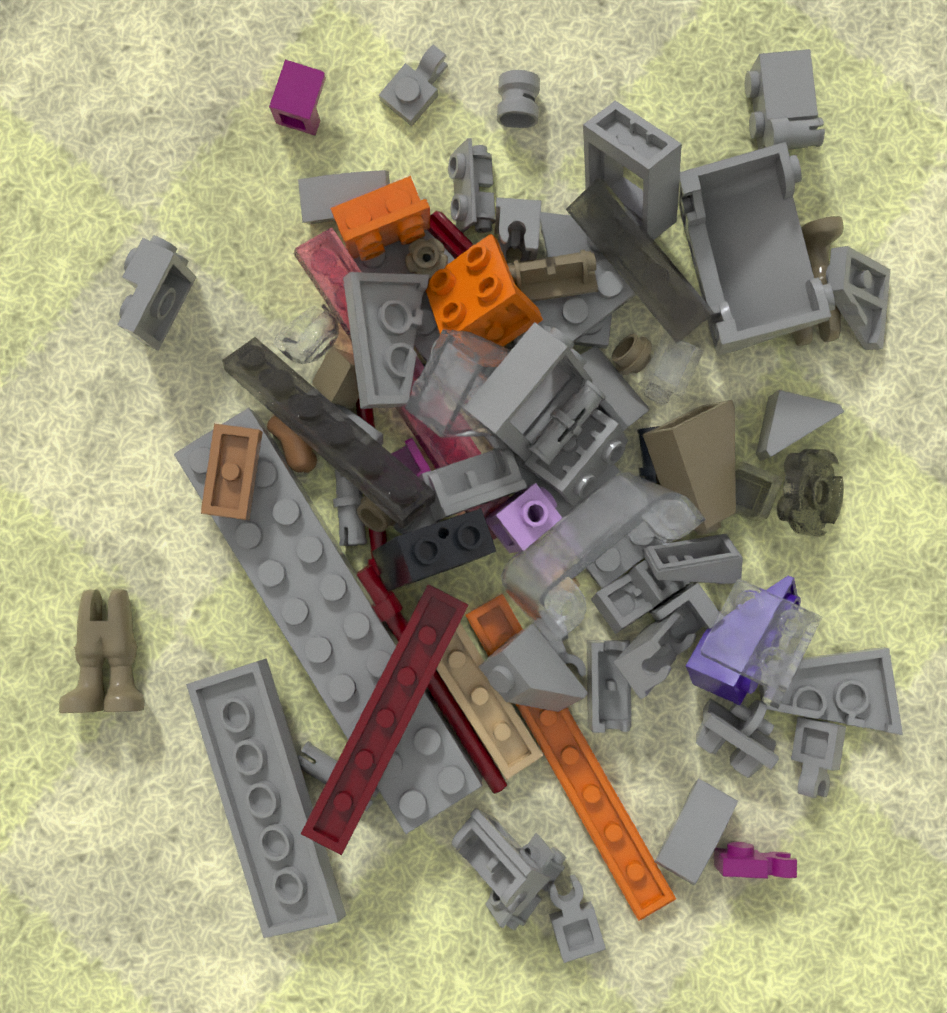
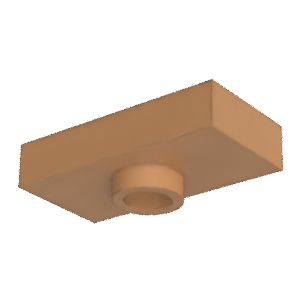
(231, 472)

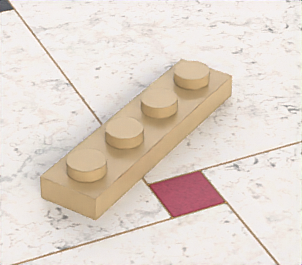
(485, 708)

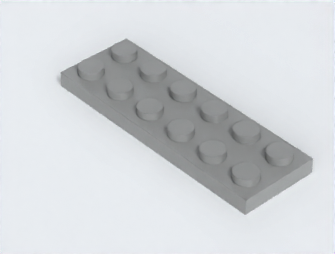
(265, 799)

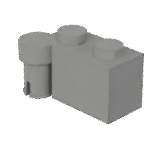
(784, 100)

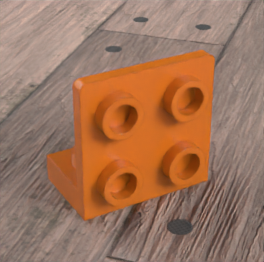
(382, 219)
(480, 296)

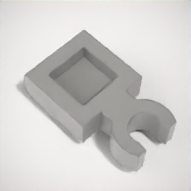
(576, 923)

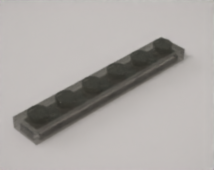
(330, 432)

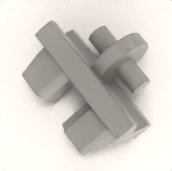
(743, 729)

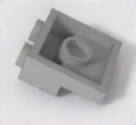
(161, 289)

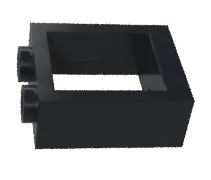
(433, 549)

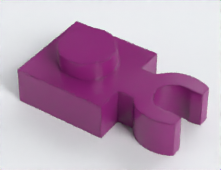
(743, 861)

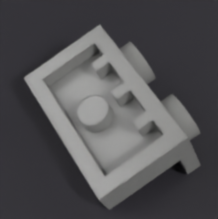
(582, 458)

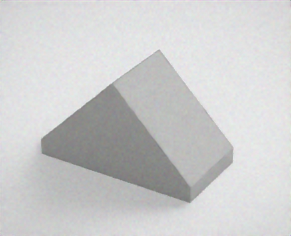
(790, 419)

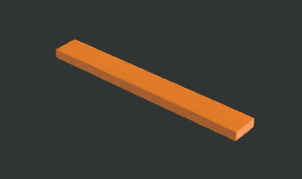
(583, 780)

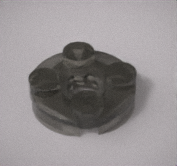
(810, 492)

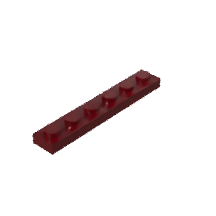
(384, 719)

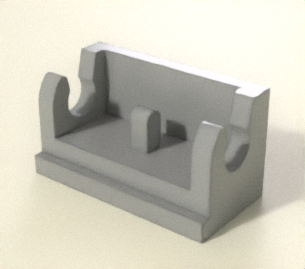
(518, 226)
(473, 482)
(652, 652)
(606, 687)
(500, 861)

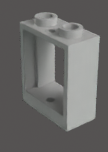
(625, 139)
(527, 387)

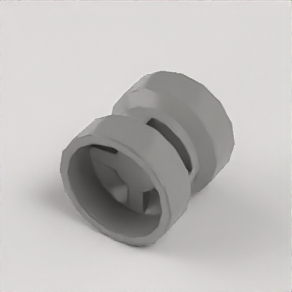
(518, 99)

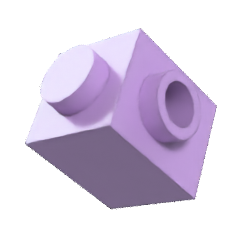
(524, 518)

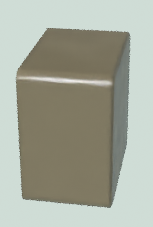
(337, 378)

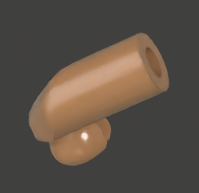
(296, 451)

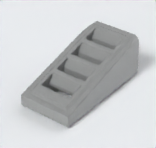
(697, 560)

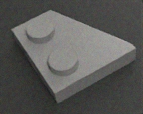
(860, 294)

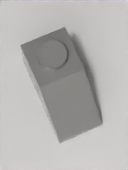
(532, 673)

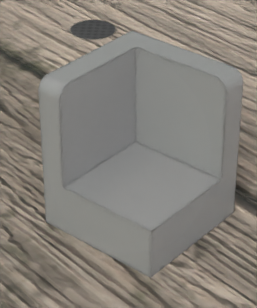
(695, 604)

